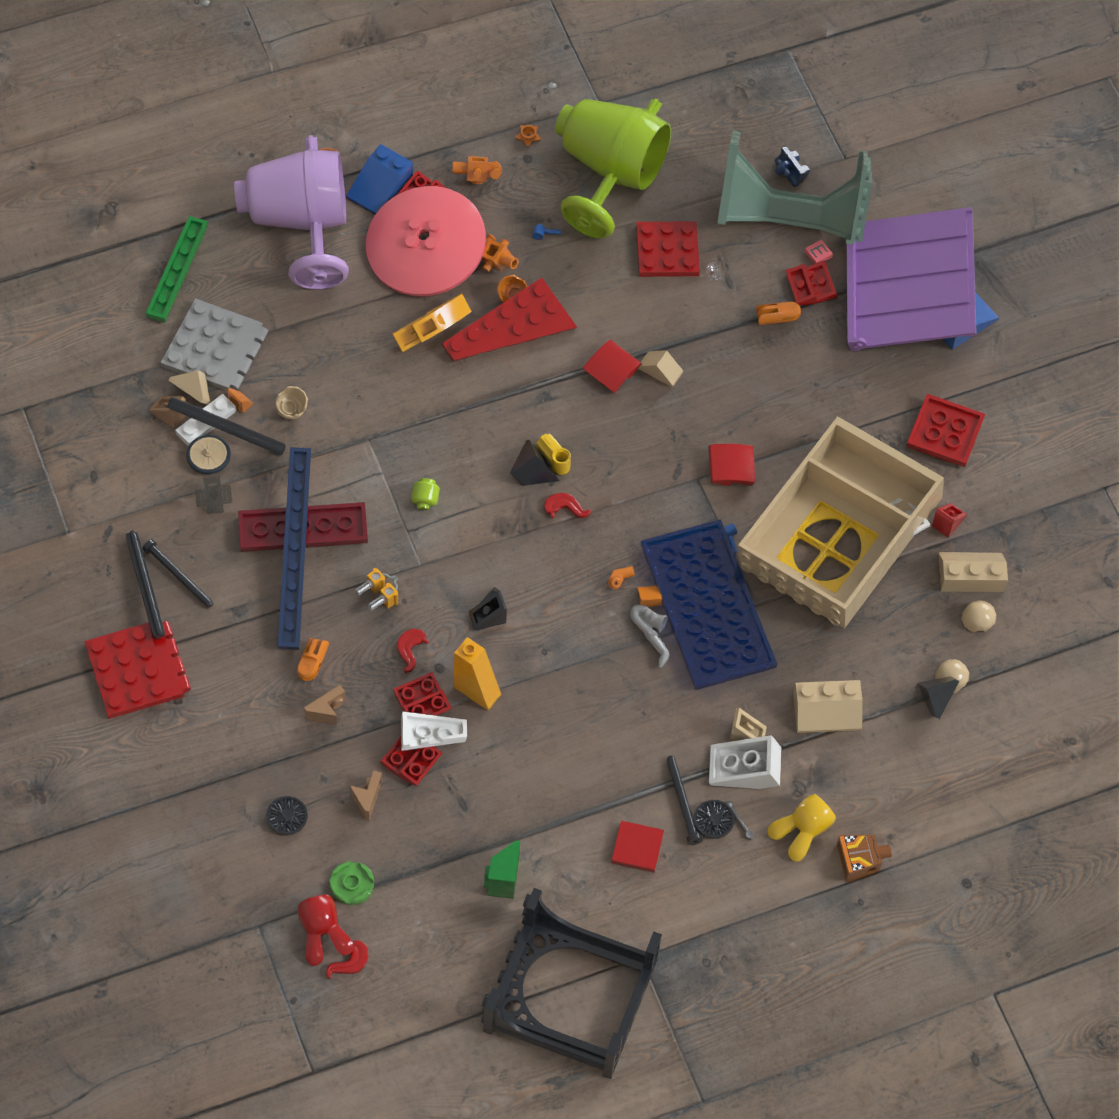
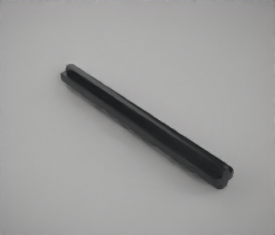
(226, 426)
(145, 585)

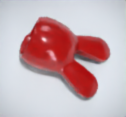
(320, 918)

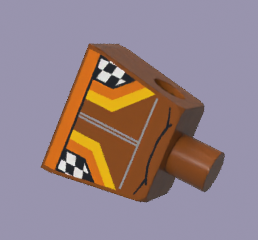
(861, 855)

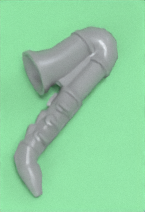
(646, 621)

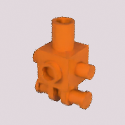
(478, 169)
(497, 255)

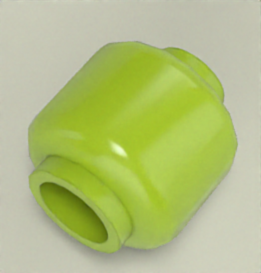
(425, 493)

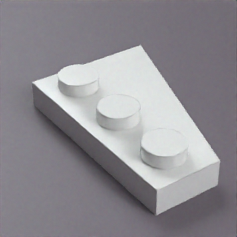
(430, 730)

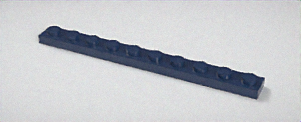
(294, 549)

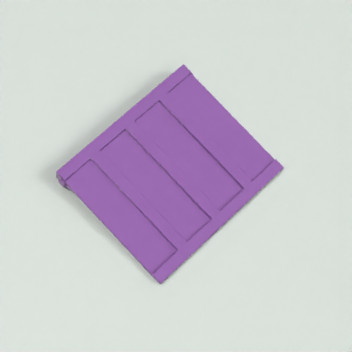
(912, 280)

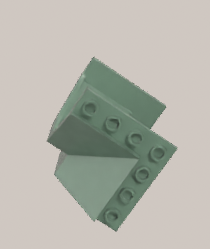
(751, 198)

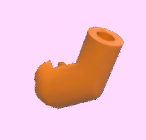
(618, 575)

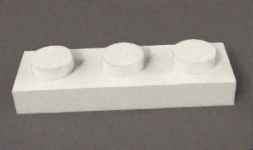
(193, 429)

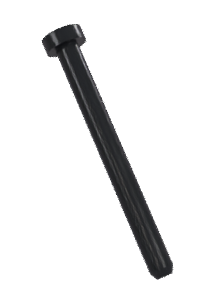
(150, 547)
(694, 838)

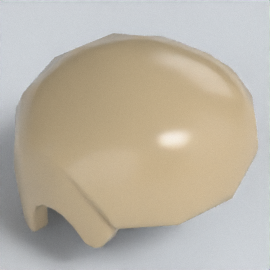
(291, 402)
(979, 616)
(954, 669)

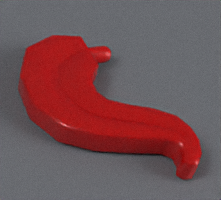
(564, 500)
(406, 642)
(357, 961)

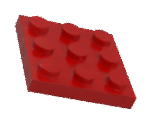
(667, 249)
(945, 430)

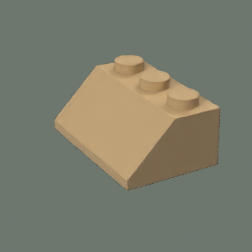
(972, 572)
(828, 706)

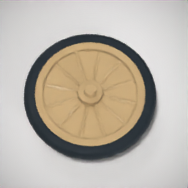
(208, 454)

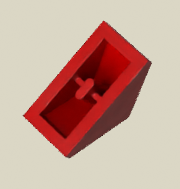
(948, 519)

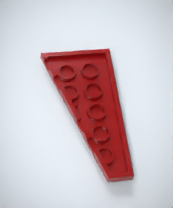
(518, 320)

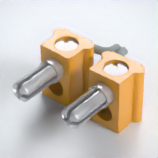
(376, 583)

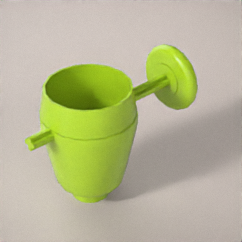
(614, 144)

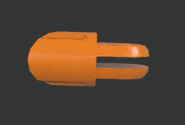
(778, 313)
(312, 659)

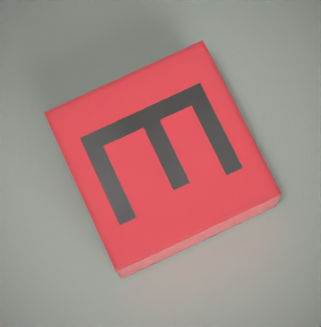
(818, 252)

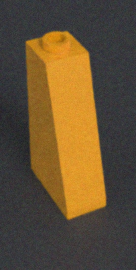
(474, 674)

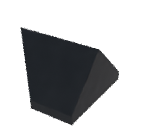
(532, 467)
(489, 611)
(938, 693)

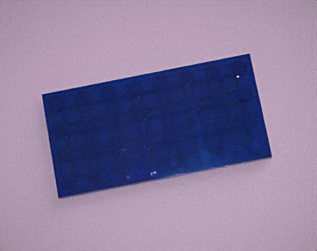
(708, 604)

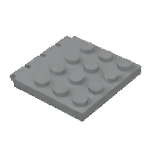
(215, 344)

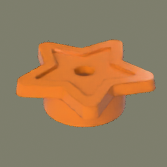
(528, 129)

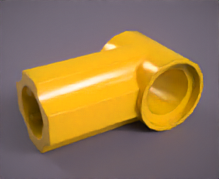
(554, 453)

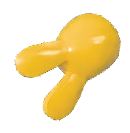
(811, 818)

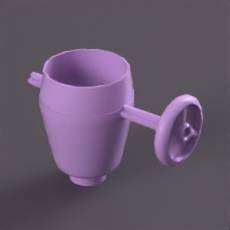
(300, 194)

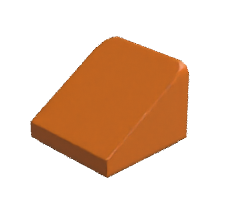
(239, 400)
(649, 596)

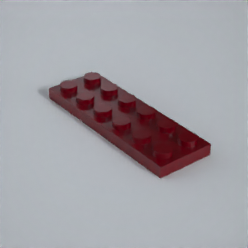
(325, 526)

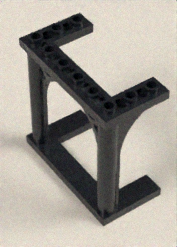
(542, 922)

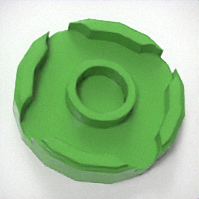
(351, 883)

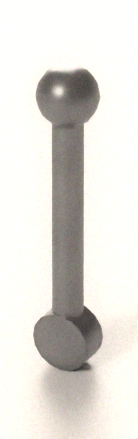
(748, 833)

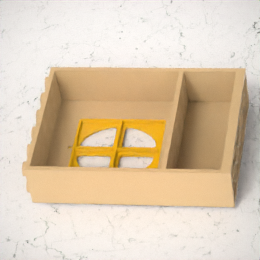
(850, 481)

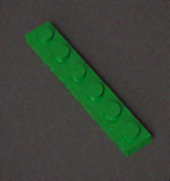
(177, 269)

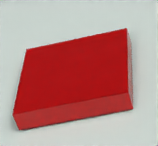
(637, 846)

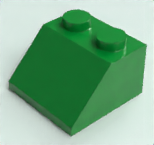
(502, 873)

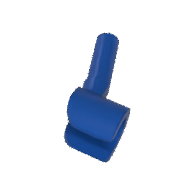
(540, 230)
(731, 531)

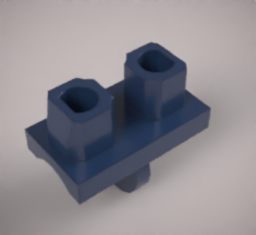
(788, 165)

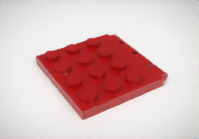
(137, 669)

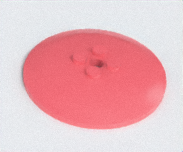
(432, 264)

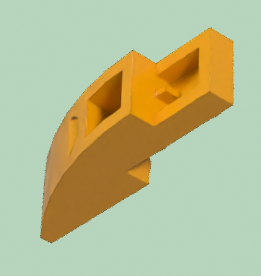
(432, 323)

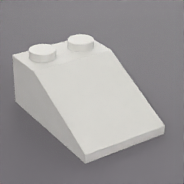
(746, 763)

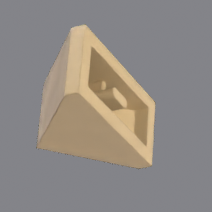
(662, 367)
(194, 384)
(746, 727)

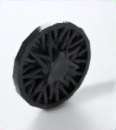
(287, 815)
(714, 819)

